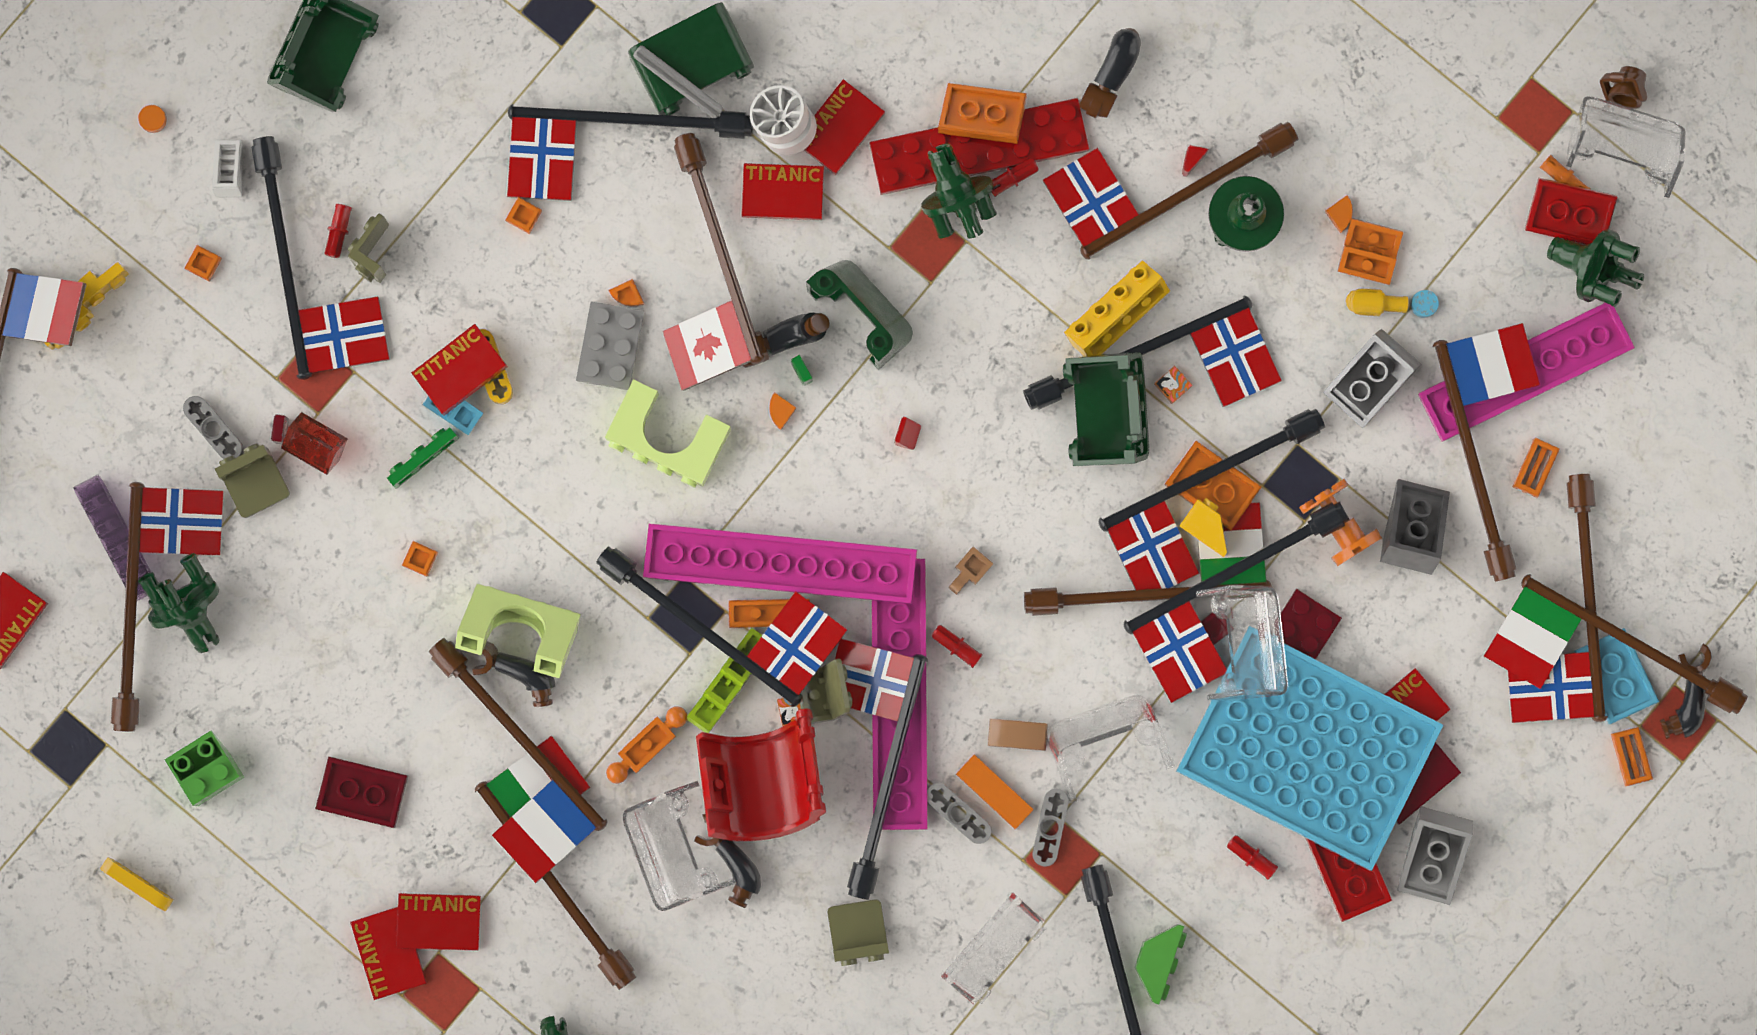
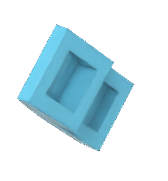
(462, 416)

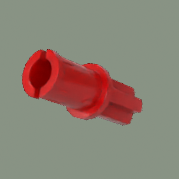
(1014, 176)
(338, 230)
(956, 645)
(1252, 856)

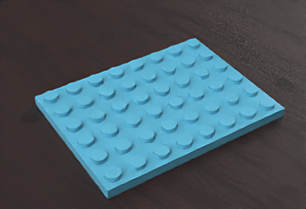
(1317, 759)

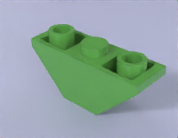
(1158, 960)

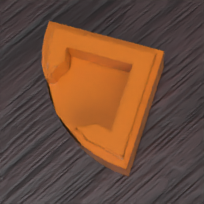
(1340, 213)
(627, 294)
(780, 410)

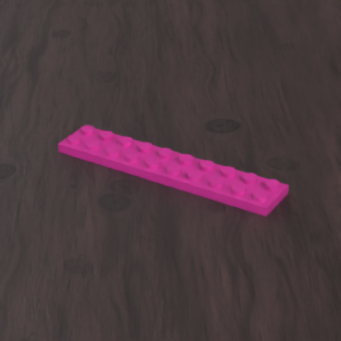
(780, 563)
(903, 631)

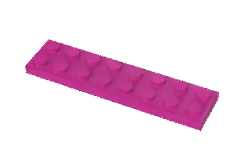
(1557, 356)

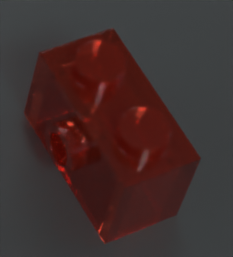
(314, 443)

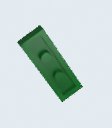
(421, 457)

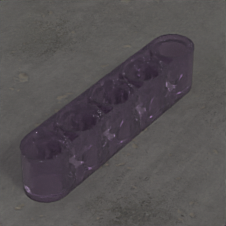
(109, 527)

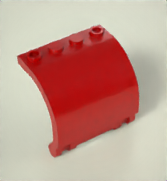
(761, 782)

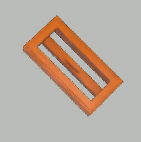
(1526, 488)
(1622, 761)

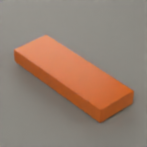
(754, 612)
(994, 791)

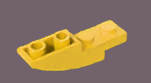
(94, 293)

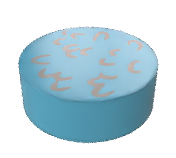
(1424, 303)

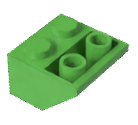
(204, 768)

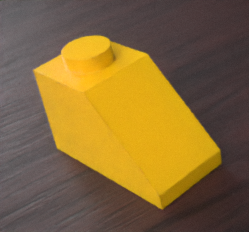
(1206, 525)

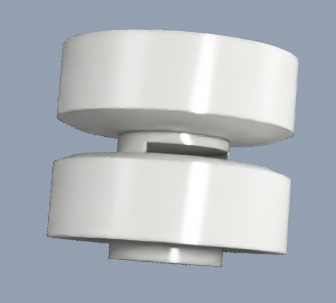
(783, 120)

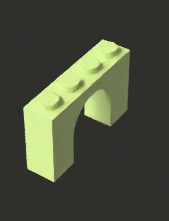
(692, 463)
(495, 607)

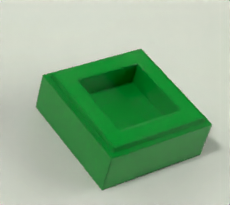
(801, 370)

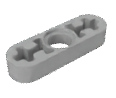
(206, 409)
(969, 831)
(1040, 845)

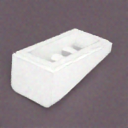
(228, 185)

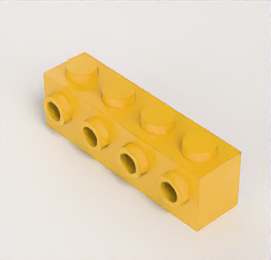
(1117, 310)

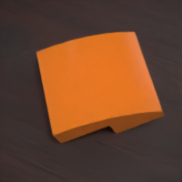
(1370, 251)

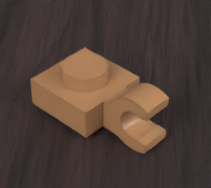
(972, 568)

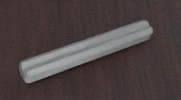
(677, 81)

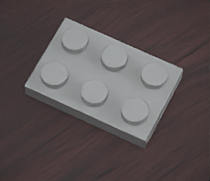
(610, 345)

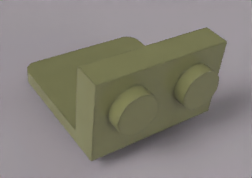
(362, 247)
(253, 480)
(827, 693)
(858, 932)

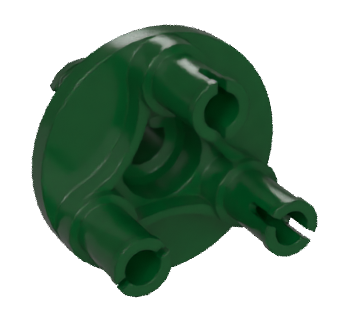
(958, 194)
(1228, 215)
(1597, 265)
(184, 606)

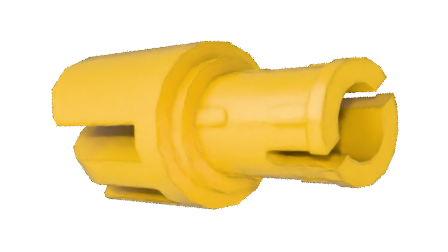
(1374, 302)

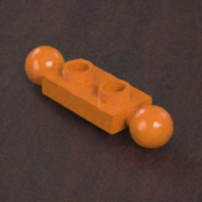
(646, 745)

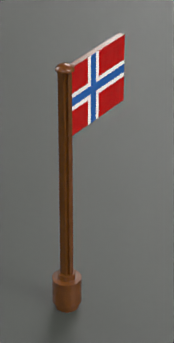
(1101, 209)
(160, 523)
(1575, 681)

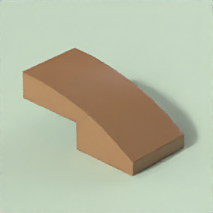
(1017, 734)

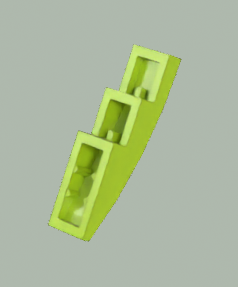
(723, 688)

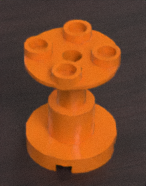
(1349, 537)

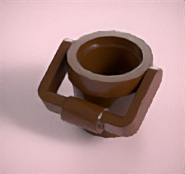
(1627, 87)

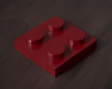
(1307, 624)

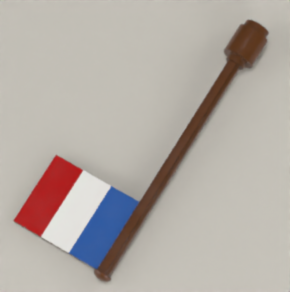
(40, 308)
(1476, 372)
(556, 816)

